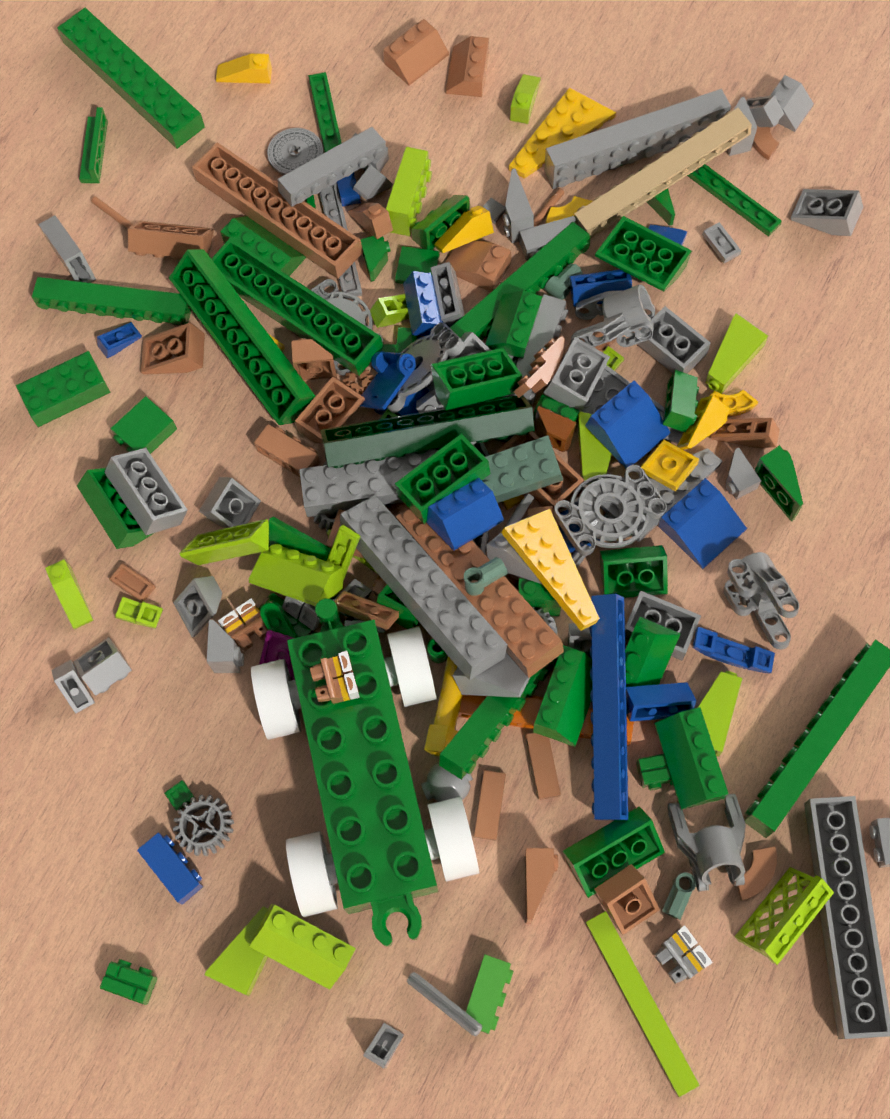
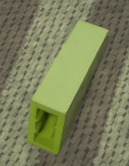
(737, 350)
(592, 453)
(719, 707)
(239, 964)

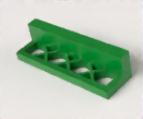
(94, 148)

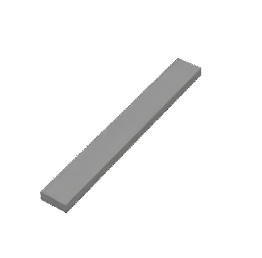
(333, 209)

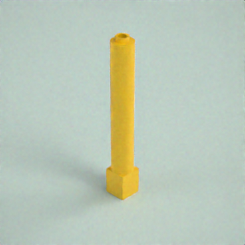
(447, 713)

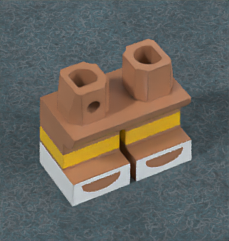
(237, 631)
(339, 679)

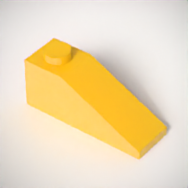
(246, 69)
(468, 228)
(710, 417)

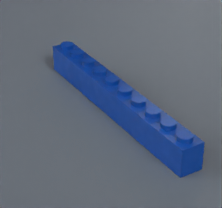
(609, 709)

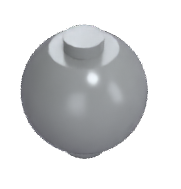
(444, 785)

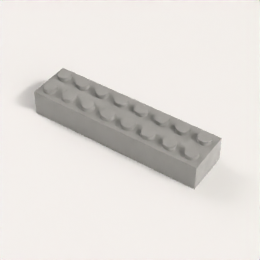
(332, 489)

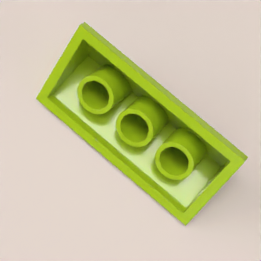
(228, 543)

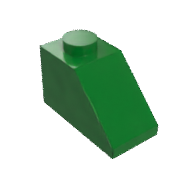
(375, 255)

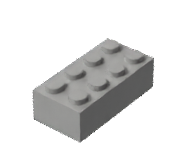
(145, 491)

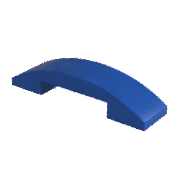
(733, 653)

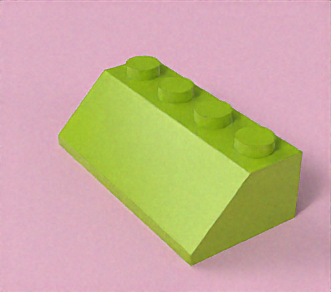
(297, 575)
(301, 946)

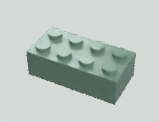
(522, 469)

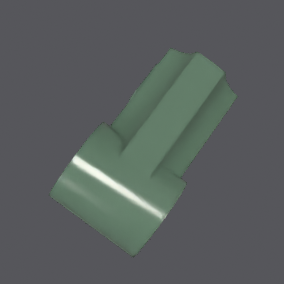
(560, 286)
(484, 575)
(677, 897)

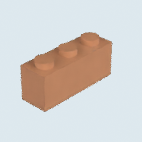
(285, 450)

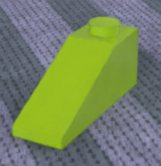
(524, 99)
(389, 310)
(69, 593)

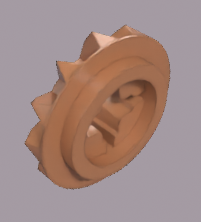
(366, 377)

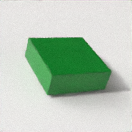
(179, 794)

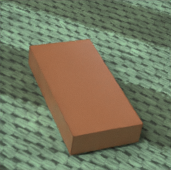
(132, 583)

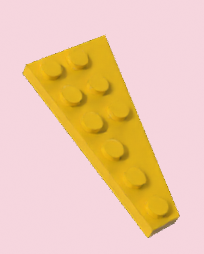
(569, 119)
(547, 555)

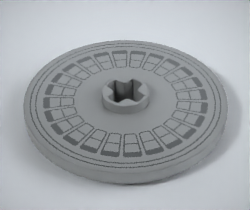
(281, 149)

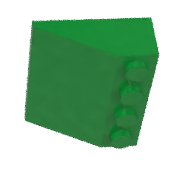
(644, 254)

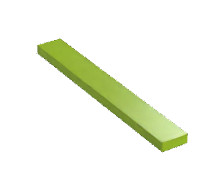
(642, 1004)

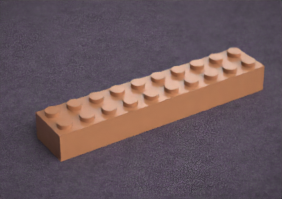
(260, 200)
(528, 636)

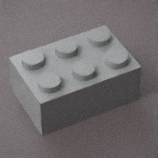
(674, 342)
(666, 615)

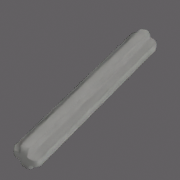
(444, 1004)

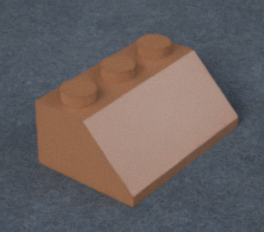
(415, 52)
(468, 67)
(328, 409)

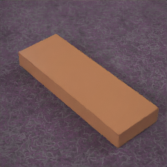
(366, 610)
(543, 766)
(490, 805)

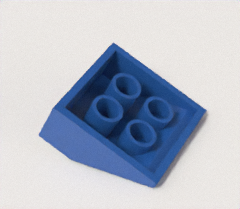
(628, 425)
(702, 523)

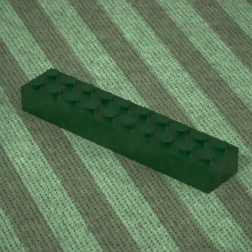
(426, 431)

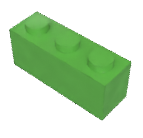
(488, 992)

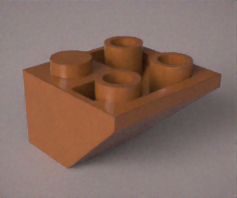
(557, 427)

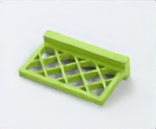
(791, 921)

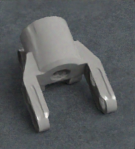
(622, 315)
(764, 593)
(713, 844)

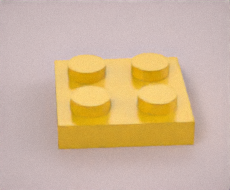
(670, 465)

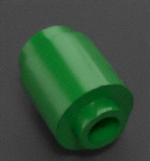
(436, 657)

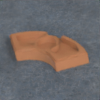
(764, 142)
(759, 873)

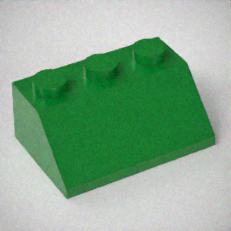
(439, 221)
(514, 322)
(634, 570)
(648, 653)

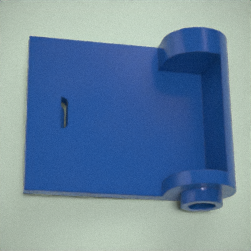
(392, 373)

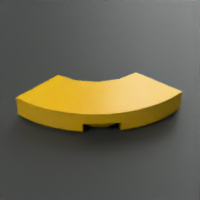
(559, 213)
(738, 403)

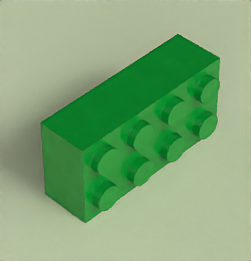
(62, 389)
(441, 475)

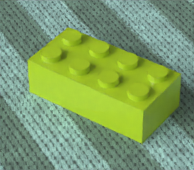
(409, 190)

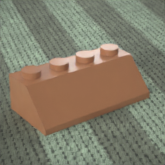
(167, 239)

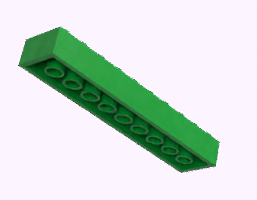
(131, 78)
(297, 307)
(241, 337)
(817, 742)

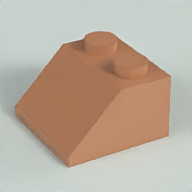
(312, 360)
(627, 899)

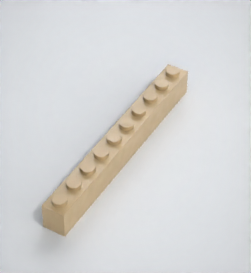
(663, 172)

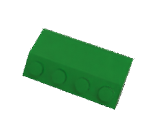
(263, 244)
(475, 378)
(110, 509)
(566, 698)
(691, 759)
(614, 849)

